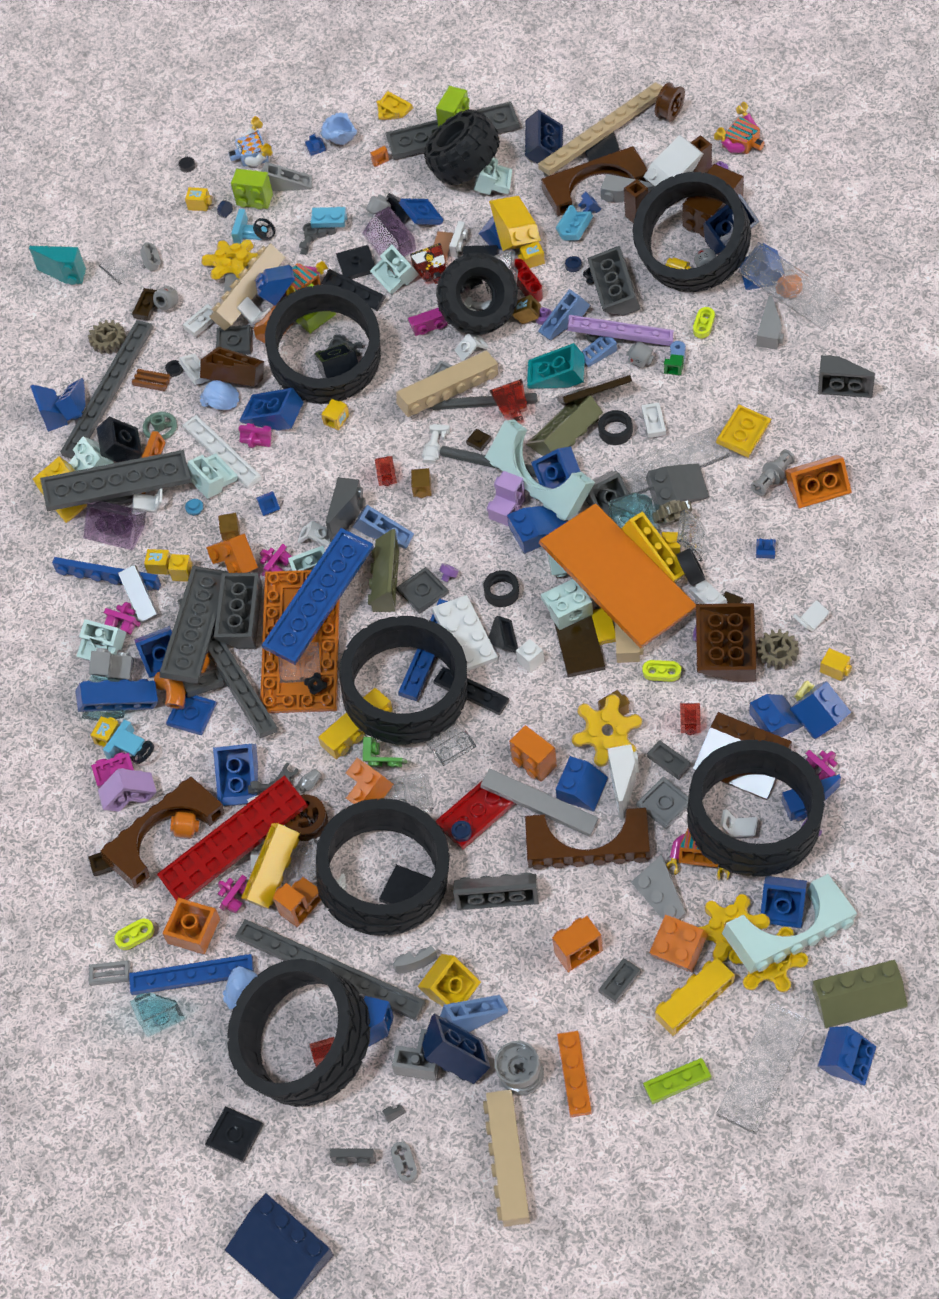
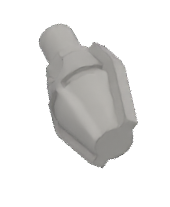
(308, 781)

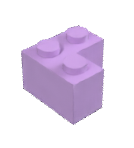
(508, 497)
(125, 787)

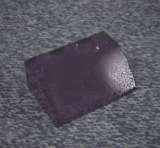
(388, 230)
(113, 524)

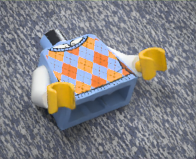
(251, 146)

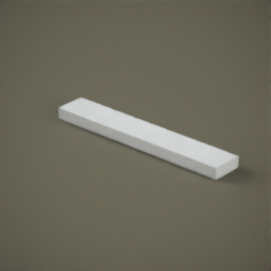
(214, 444)

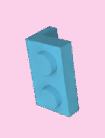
(328, 217)
(573, 224)

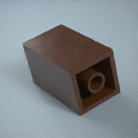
(700, 208)

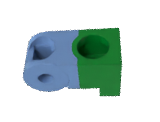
(677, 357)

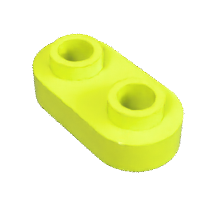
(703, 323)
(661, 670)
(134, 934)

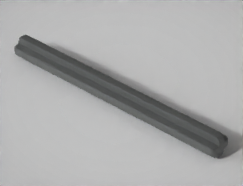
(480, 401)
(475, 458)

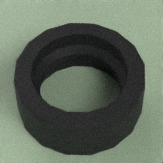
(615, 438)
(690, 566)
(504, 600)

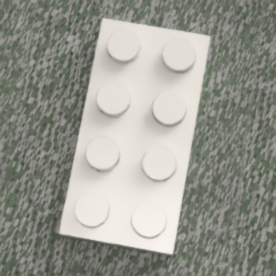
(462, 621)

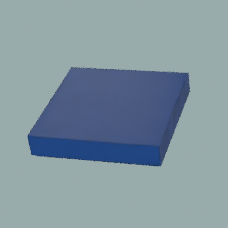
(421, 211)
(193, 716)

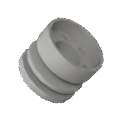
(515, 1057)

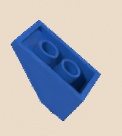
(273, 409)
(531, 525)
(234, 771)

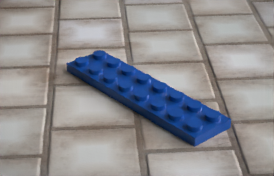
(317, 596)

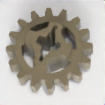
(106, 336)
(670, 512)
(777, 643)

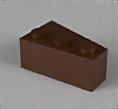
(231, 367)

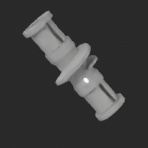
(773, 472)

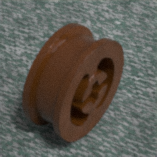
(669, 101)
(302, 825)

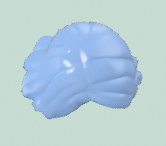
(338, 129)
(219, 395)
(237, 981)

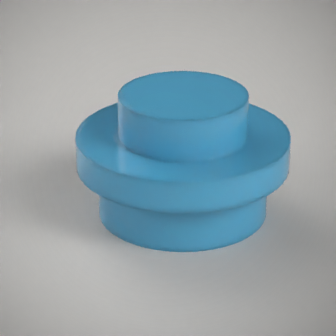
(194, 507)

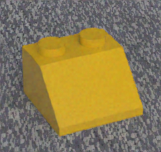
(448, 981)

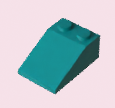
(60, 263)
(556, 368)

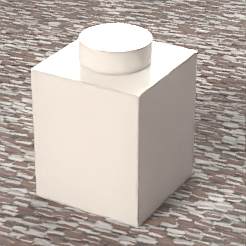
(530, 655)

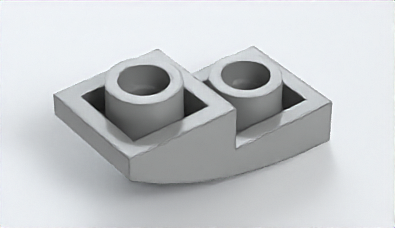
(408, 963)

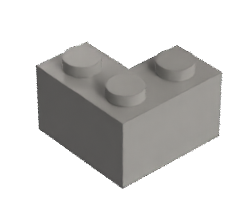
(111, 666)
(412, 1063)

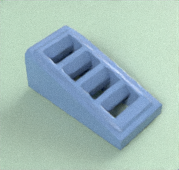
(601, 354)

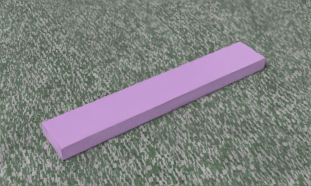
(620, 330)

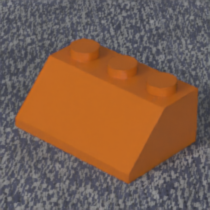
(818, 481)

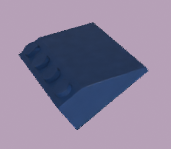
(278, 1249)

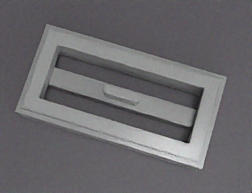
(109, 980)

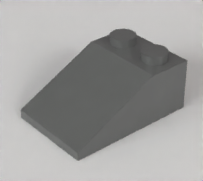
(844, 378)
(676, 483)
(345, 505)

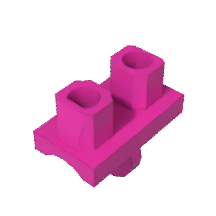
(255, 436)
(280, 555)
(114, 617)
(828, 758)
(229, 901)

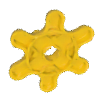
(224, 264)
(596, 720)
(721, 916)
(775, 971)

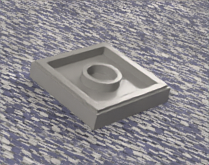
(664, 802)

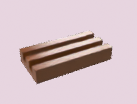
(153, 377)

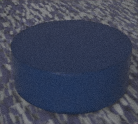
(224, 208)
(573, 264)
(461, 831)

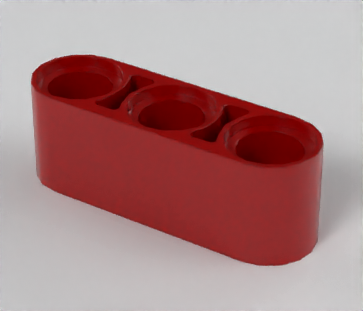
(528, 281)

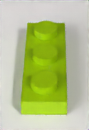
(677, 1081)

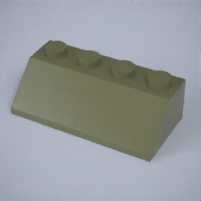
(566, 426)
(384, 573)
(859, 993)

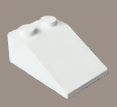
(675, 159)
(623, 770)

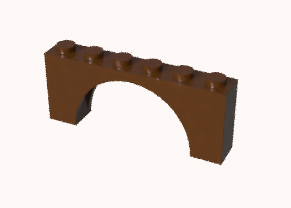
(560, 185)
(636, 191)
(124, 851)
(548, 851)

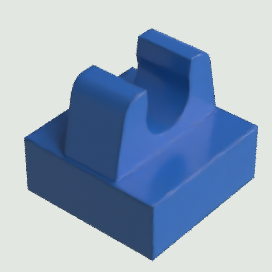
(315, 145)
(590, 203)
(268, 503)
(765, 548)

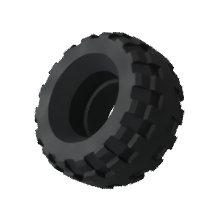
(461, 147)
(498, 278)

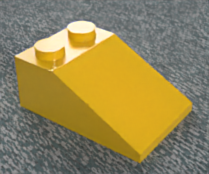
(513, 223)
(57, 467)

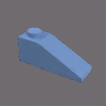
(558, 320)
(376, 524)
(474, 1013)

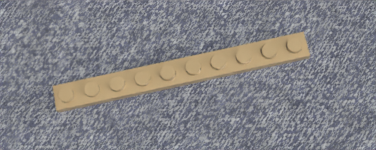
(600, 130)

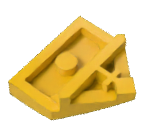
(392, 107)

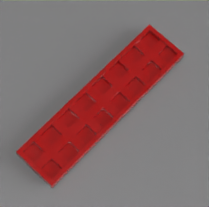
(232, 840)

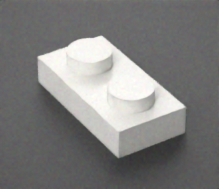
(457, 240)
(199, 321)
(191, 366)
(653, 420)
(706, 594)

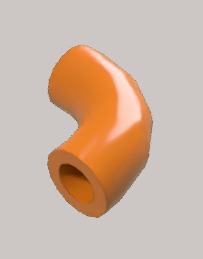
(174, 691)

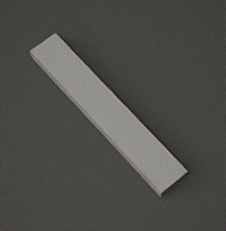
(539, 802)

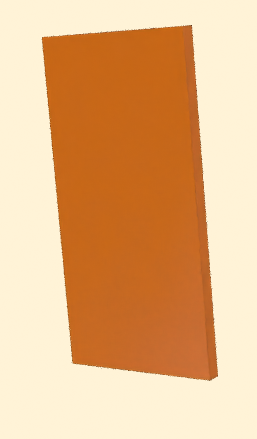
(618, 575)
(295, 696)

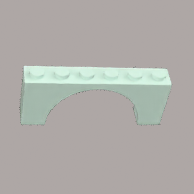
(507, 455)
(760, 948)

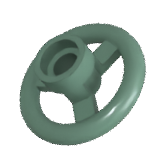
(158, 422)

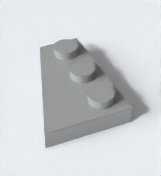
(659, 890)

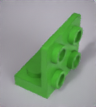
(372, 748)

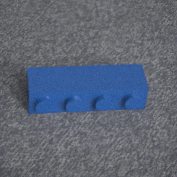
(116, 695)

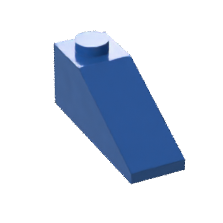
(72, 400)
(794, 805)

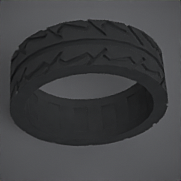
(664, 196)
(320, 299)
(395, 633)
(766, 759)
(387, 816)
(251, 1015)

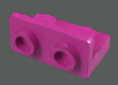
(427, 322)
(105, 768)

